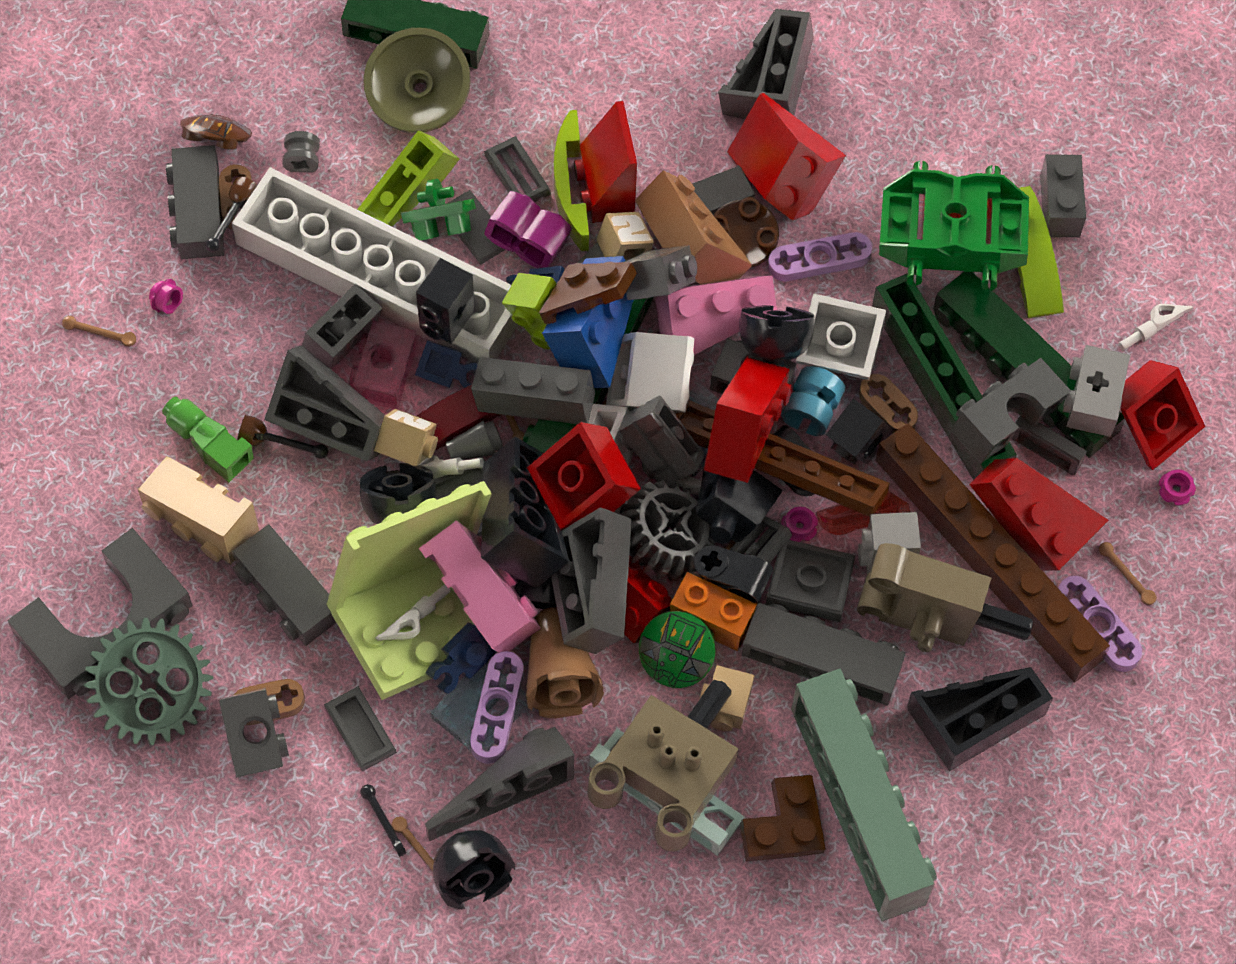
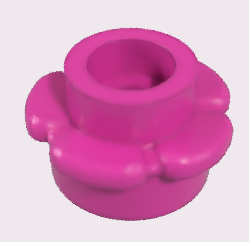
(162, 293)
(1183, 481)
(804, 516)

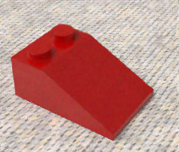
(784, 158)
(608, 166)

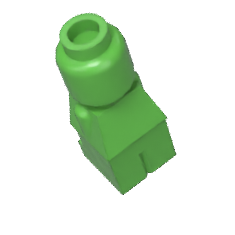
(208, 437)

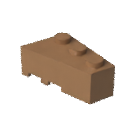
(682, 220)

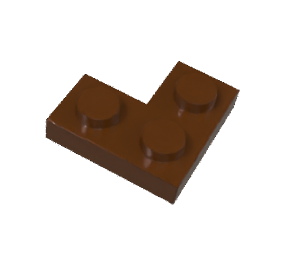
(793, 831)

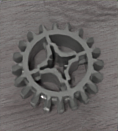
(654, 511)

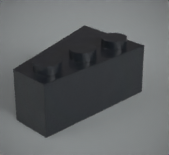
(978, 714)

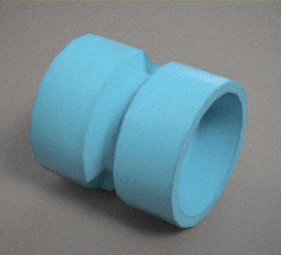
(813, 398)

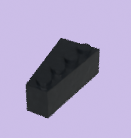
(517, 523)

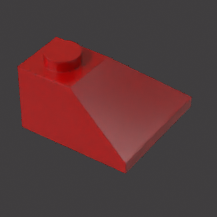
(1159, 411)

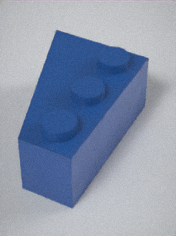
(591, 337)

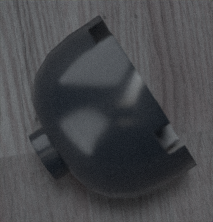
(776, 333)
(395, 490)
(476, 861)

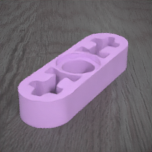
(827, 244)
(1101, 608)
(479, 730)

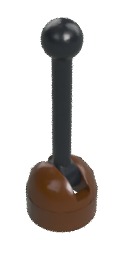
(238, 194)
(256, 432)

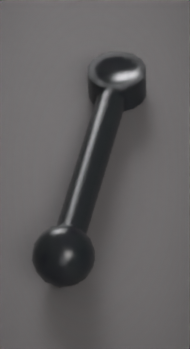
(368, 792)

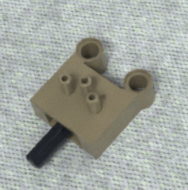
(933, 599)
(670, 762)

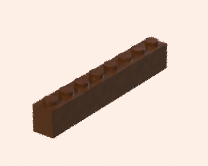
(991, 552)

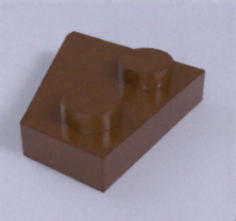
(588, 286)

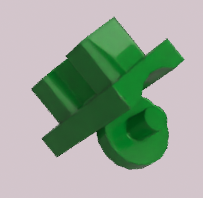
(424, 219)

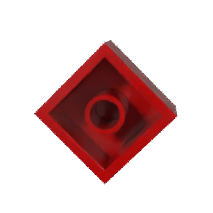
(583, 474)

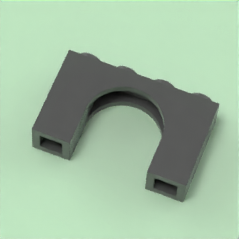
(65, 654)

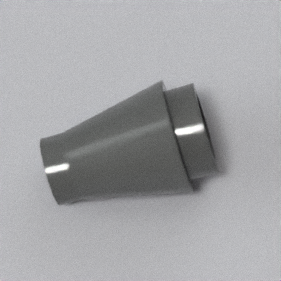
(476, 442)

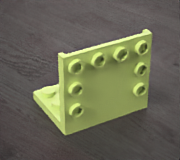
(387, 574)

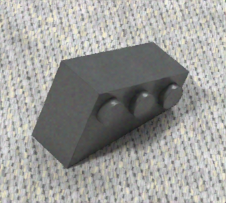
(772, 65)
(323, 406)
(593, 583)

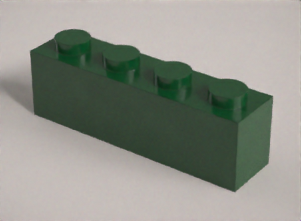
(378, 19)

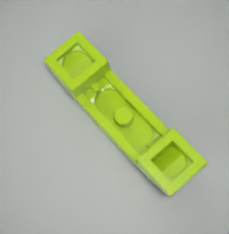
(567, 147)
(1040, 276)

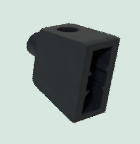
(733, 505)

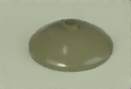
(411, 59)

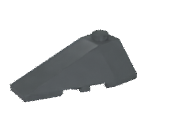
(523, 772)

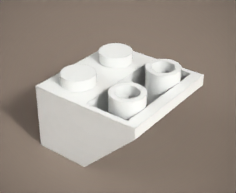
(650, 368)

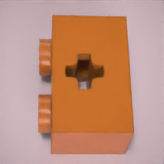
(719, 609)

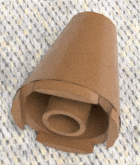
(559, 675)

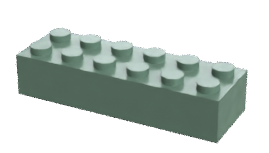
(863, 795)

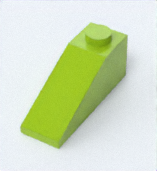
(398, 188)

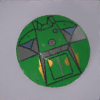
(677, 649)

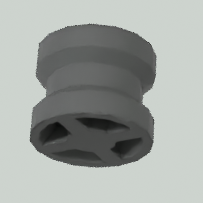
(301, 152)

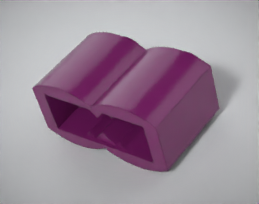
(528, 230)

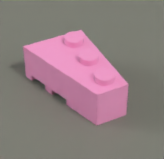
(712, 309)
(482, 588)

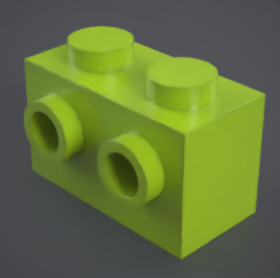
(525, 301)

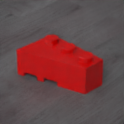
(746, 418)
(1036, 512)

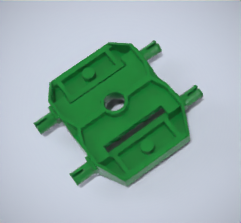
(950, 241)

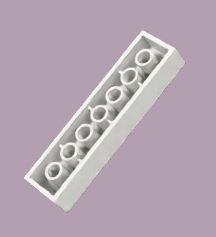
(347, 247)

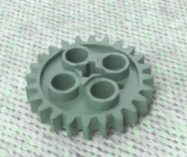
(171, 654)

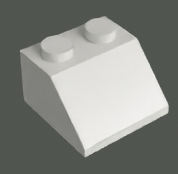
(844, 336)

